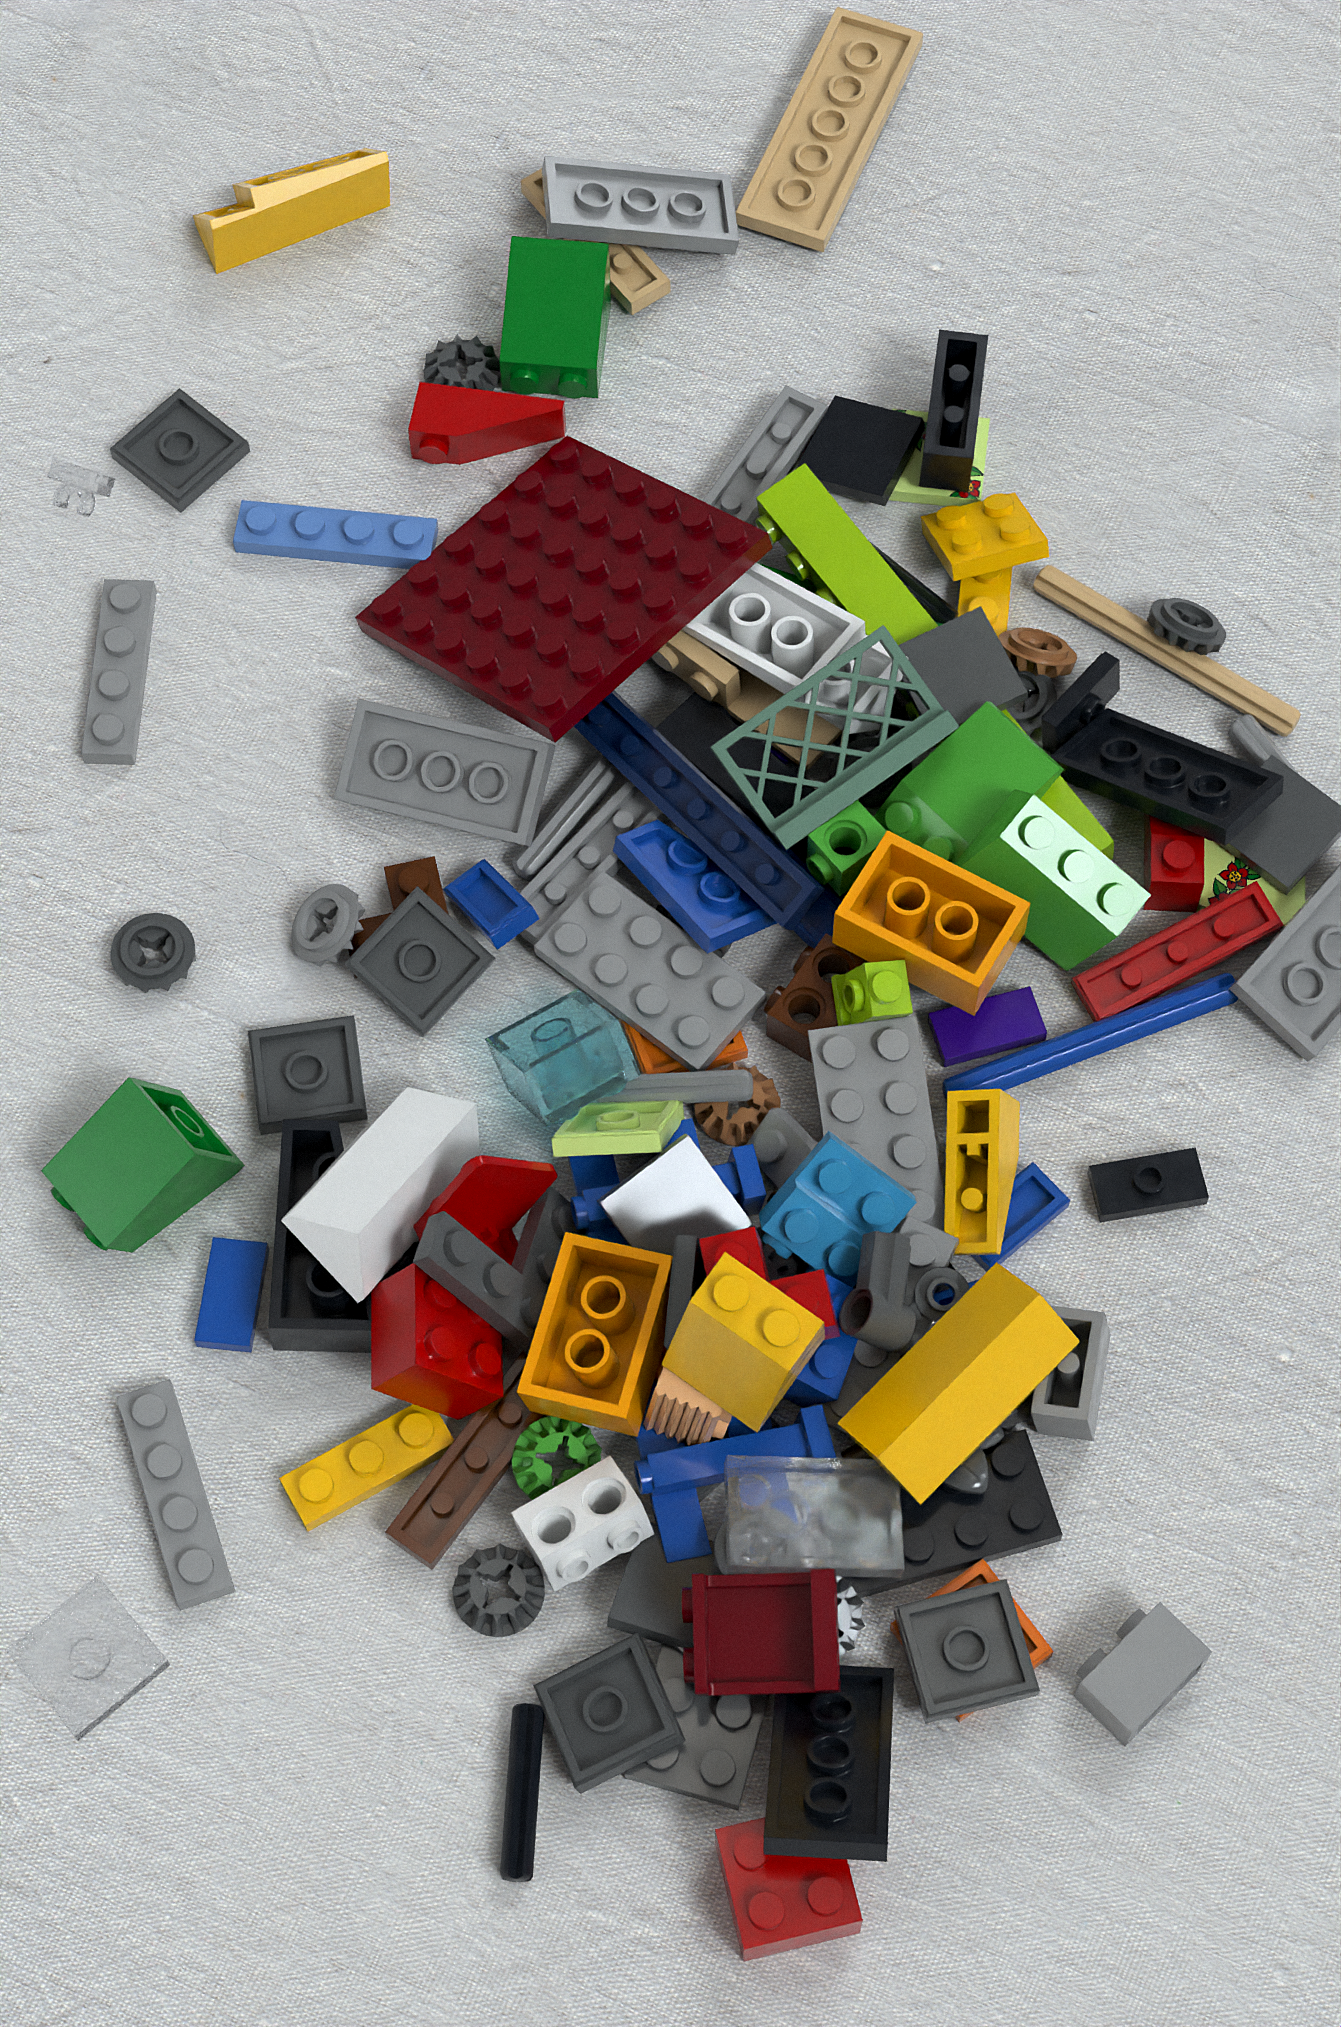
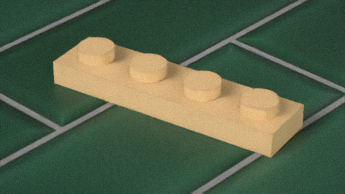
(633, 275)

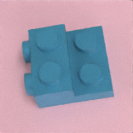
(829, 1208)

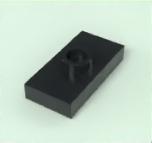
(1081, 702)
(1147, 1185)

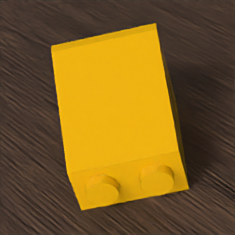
(742, 1342)

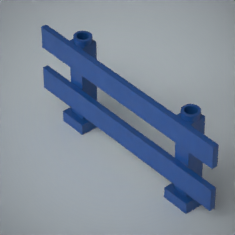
(666, 1467)

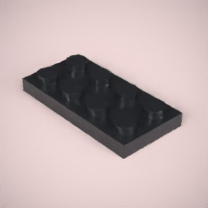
(1167, 776)
(962, 1528)
(832, 1770)

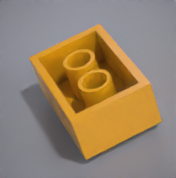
(935, 917)
(599, 1335)

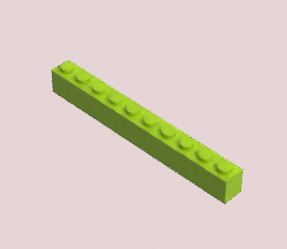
(854, 576)

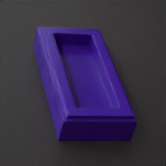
(998, 1026)

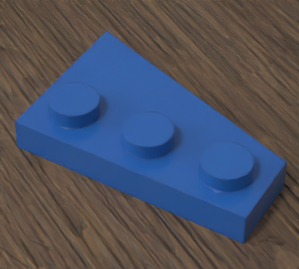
(690, 886)

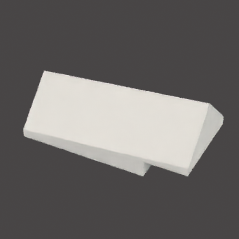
(788, 636)
(376, 1190)

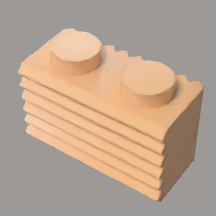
(684, 1412)

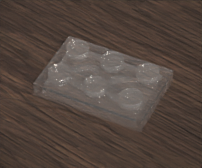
(812, 1516)

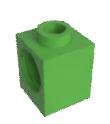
(849, 828)

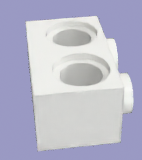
(582, 1523)

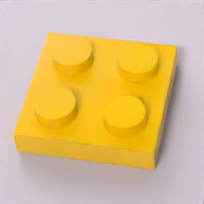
(984, 536)

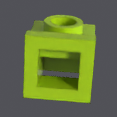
(872, 993)

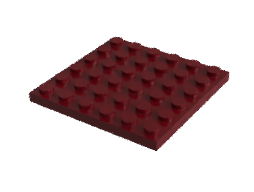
(563, 586)

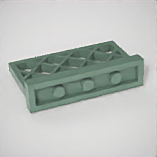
(860, 776)

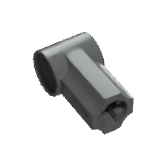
(877, 1306)

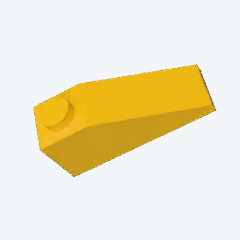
(980, 1167)

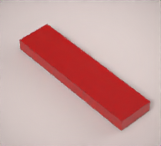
(1177, 953)

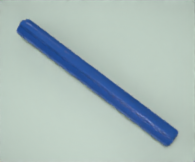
(1097, 1037)

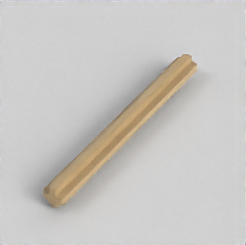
(1189, 665)

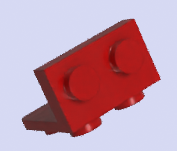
(492, 1198)

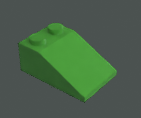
(965, 783)

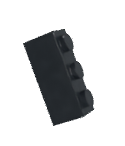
(953, 411)

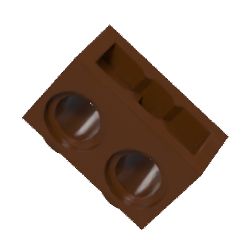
(809, 995)

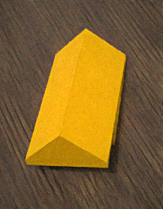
(294, 206)
(959, 1382)

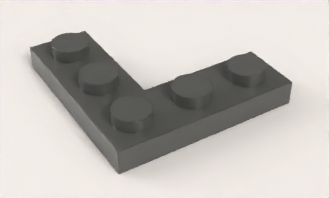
(499, 1292)

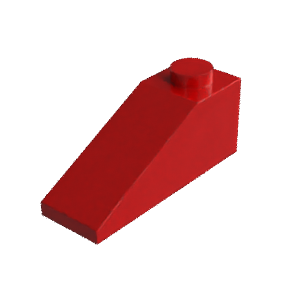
(476, 424)
(1172, 867)

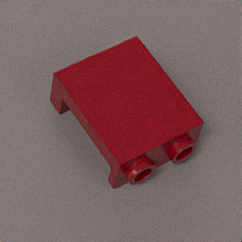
(762, 1633)

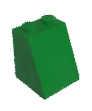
(555, 317)
(139, 1165)

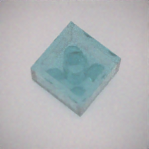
(563, 1057)

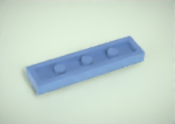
(334, 535)

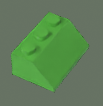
(1073, 888)

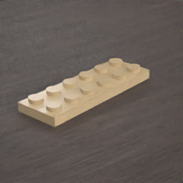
(829, 129)

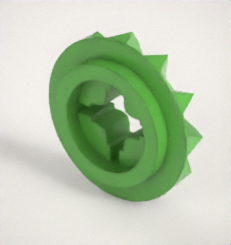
(544, 1437)

